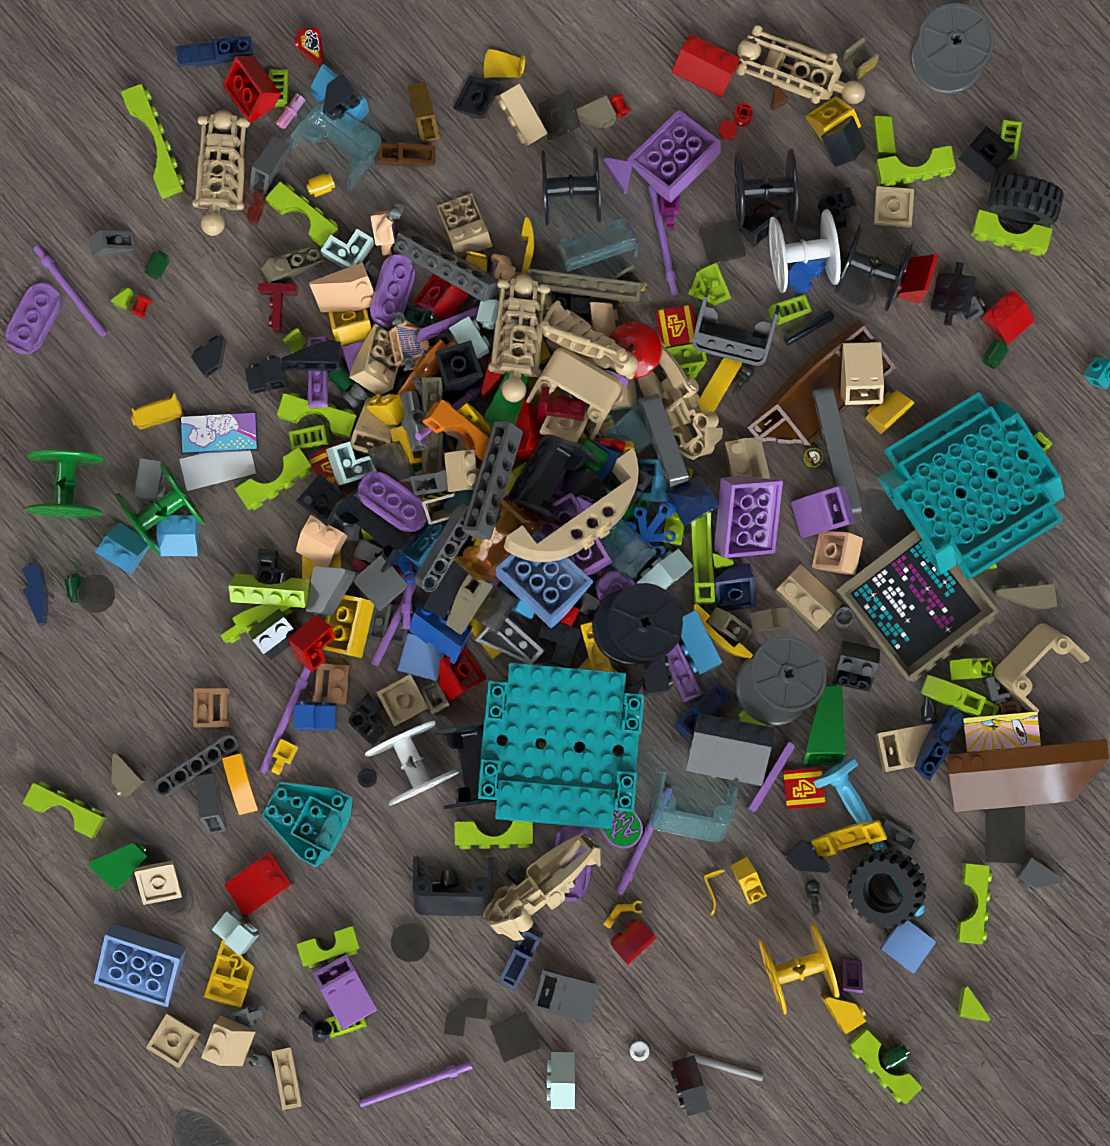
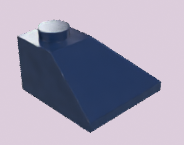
(692, 500)
(735, 588)

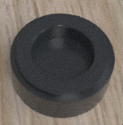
(367, 778)

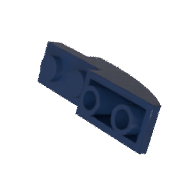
(215, 52)
(937, 741)

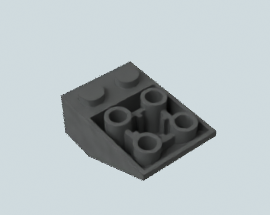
(565, 996)

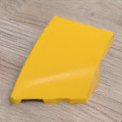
(229, 978)

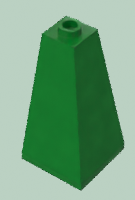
(502, 409)
(827, 733)

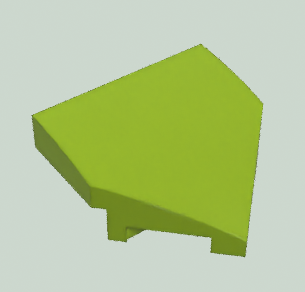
(712, 278)
(689, 359)

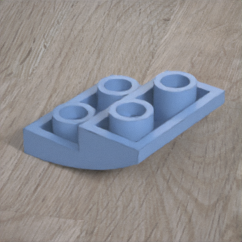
(420, 658)
(908, 945)

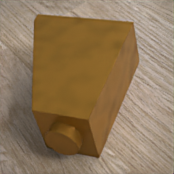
(423, 112)

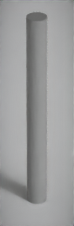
(727, 1067)

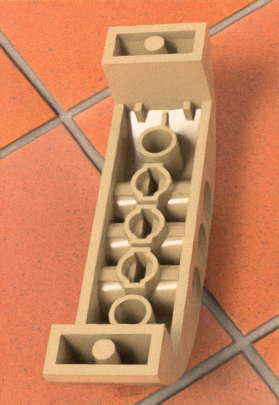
(599, 516)

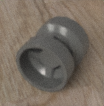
(354, 395)
(847, 617)

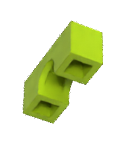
(312, 953)

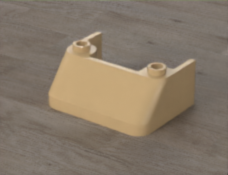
(581, 380)
(1012, 669)

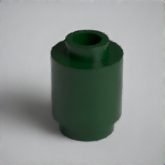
(156, 264)
(995, 353)
(341, 379)
(71, 586)
(895, 1057)

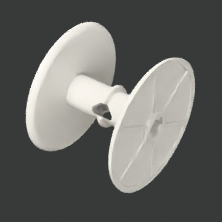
(783, 253)
(411, 762)

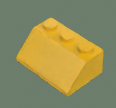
(350, 626)

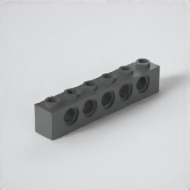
(446, 265)
(492, 480)

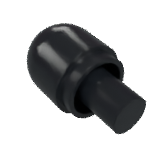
(928, 711)

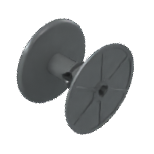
(952, 48)
(781, 680)

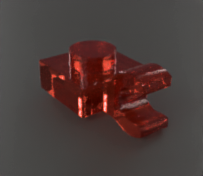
(254, 213)

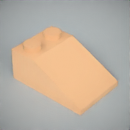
(343, 290)

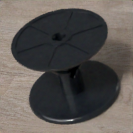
(572, 186)
(766, 187)
(884, 270)
(637, 624)

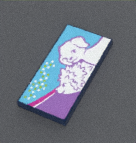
(219, 433)

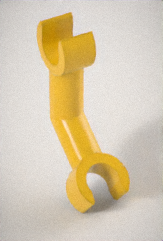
(618, 909)

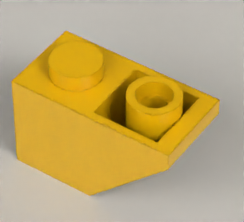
(387, 408)
(748, 880)

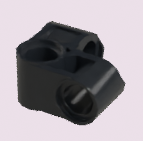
(839, 200)
(267, 563)
(368, 729)

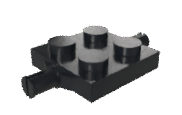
(953, 293)

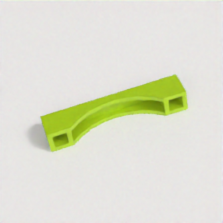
(165, 174)
(702, 561)

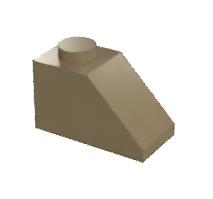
(597, 113)
(729, 626)
(124, 776)

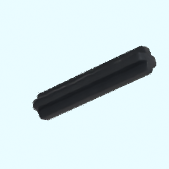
(808, 328)

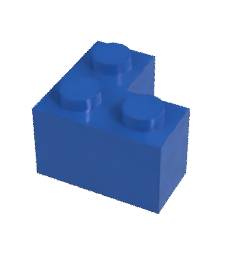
(803, 273)
(315, 717)

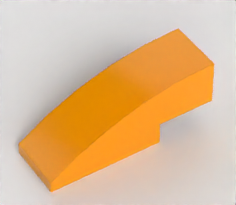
(240, 783)

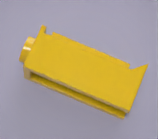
(157, 412)

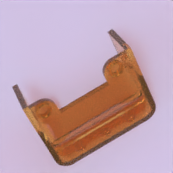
(483, 559)

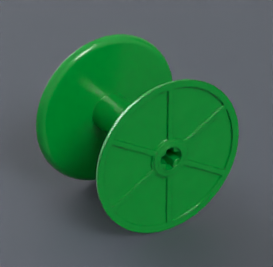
(64, 483)
(159, 509)

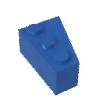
(434, 630)

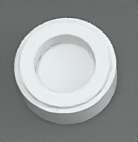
(639, 1050)

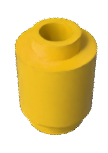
(320, 185)

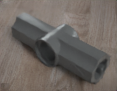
(413, 419)

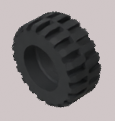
(1025, 199)
(870, 905)

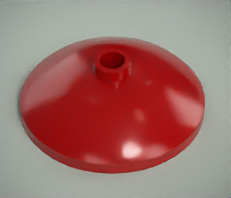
(646, 345)

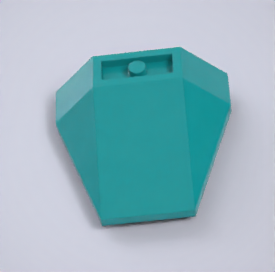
(308, 819)

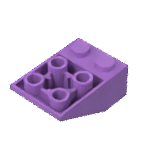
(823, 511)
(344, 991)

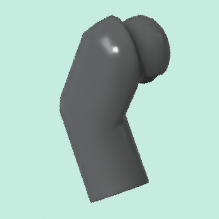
(262, 1061)

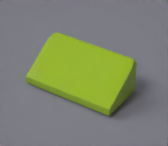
(884, 135)

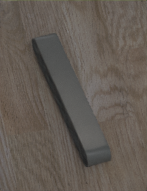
(836, 444)

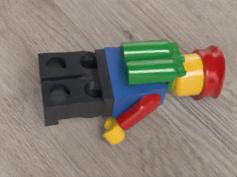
(608, 451)

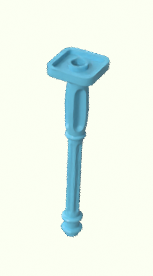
(839, 778)

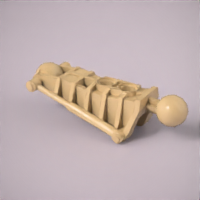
(750, 50)
(220, 144)
(573, 333)
(530, 345)

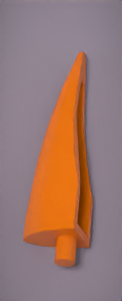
(427, 366)

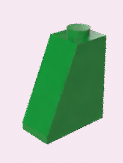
(119, 865)

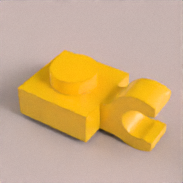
(284, 754)

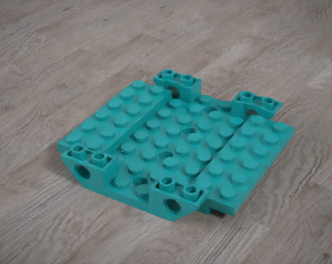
(995, 513)
(557, 781)

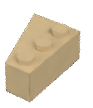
(521, 114)

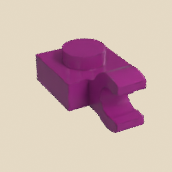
(670, 209)

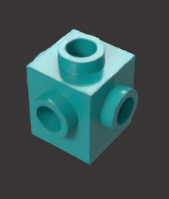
(1099, 372)

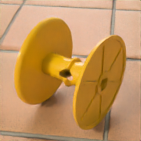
(799, 968)

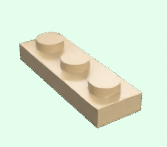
(287, 1078)

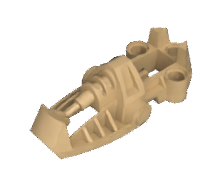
(680, 404)
(545, 884)

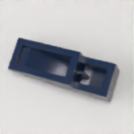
(37, 592)
(706, 705)
(520, 958)

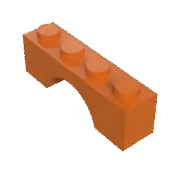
(444, 417)

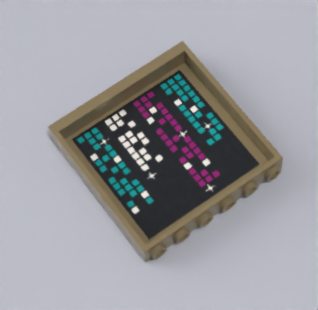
(913, 609)

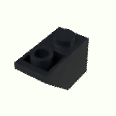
(211, 356)

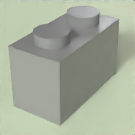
(149, 480)

